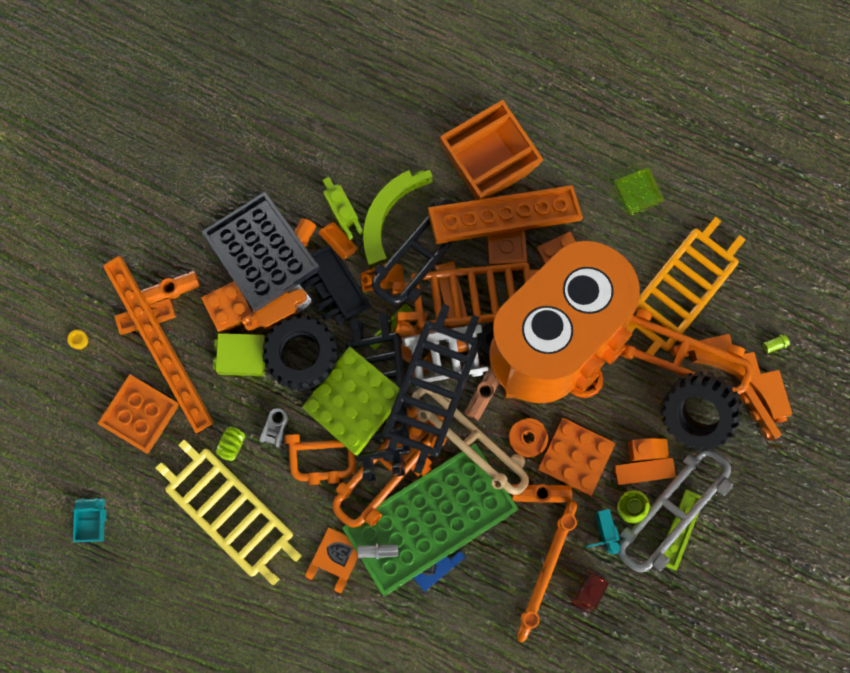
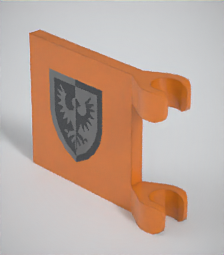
(334, 556)

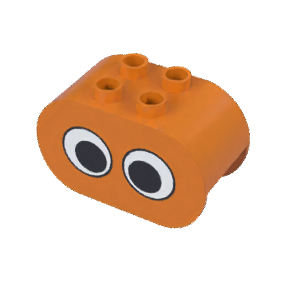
(564, 323)

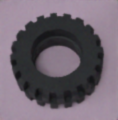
(286, 332)
(695, 433)

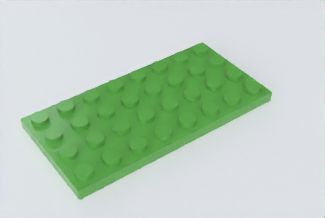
(432, 520)

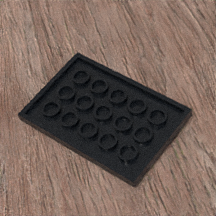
(260, 251)

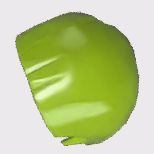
(633, 506)

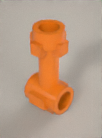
(403, 329)

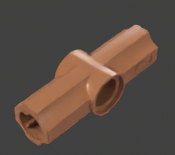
(478, 402)

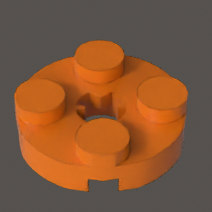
(522, 428)

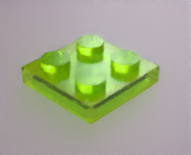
(638, 191)

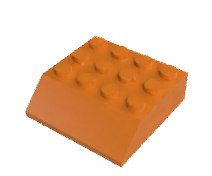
(490, 151)

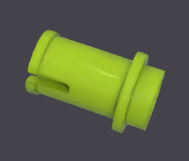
(780, 342)

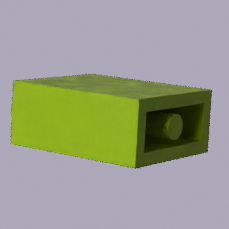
(239, 355)

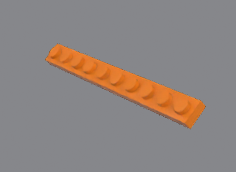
(158, 344)

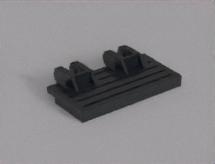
(338, 283)

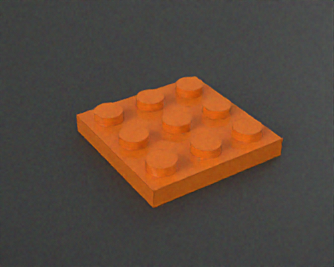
(138, 414)
(576, 456)

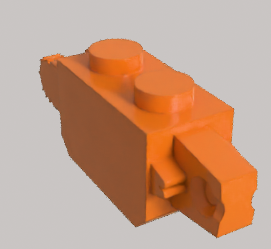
(275, 311)

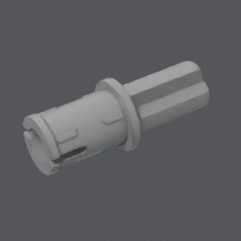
(377, 551)

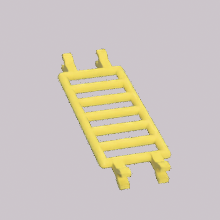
(260, 565)

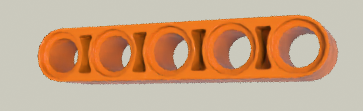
(445, 289)

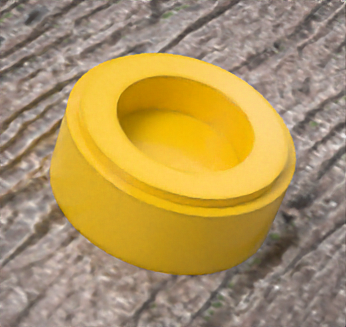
(77, 339)

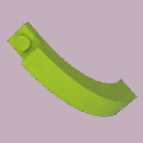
(381, 206)

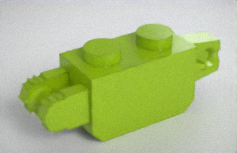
(341, 208)

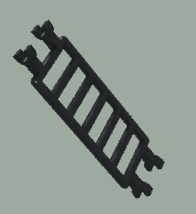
(358, 341)
(409, 379)

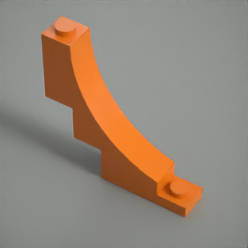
(767, 386)

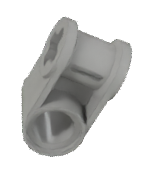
(274, 429)

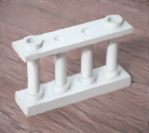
(434, 337)

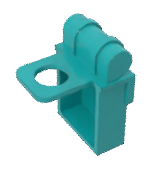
(89, 520)
(607, 531)

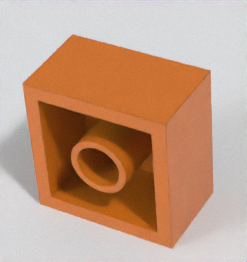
(227, 307)

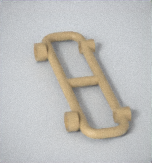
(515, 462)

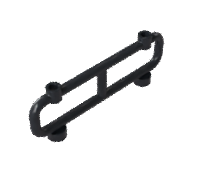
(411, 292)

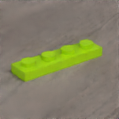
(677, 548)

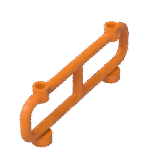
(733, 354)
(370, 514)
(530, 618)

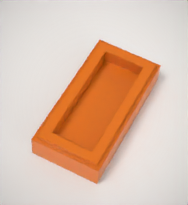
(338, 240)

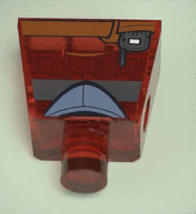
(590, 591)

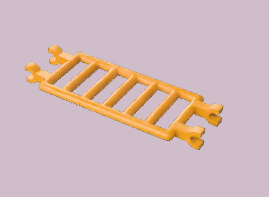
(699, 303)

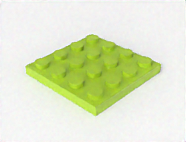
(353, 401)

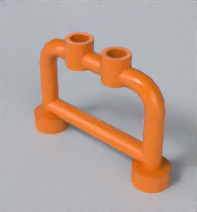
(314, 478)

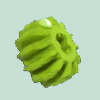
(230, 443)

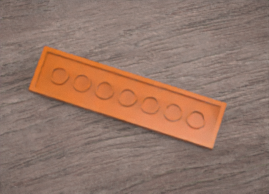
(504, 214)

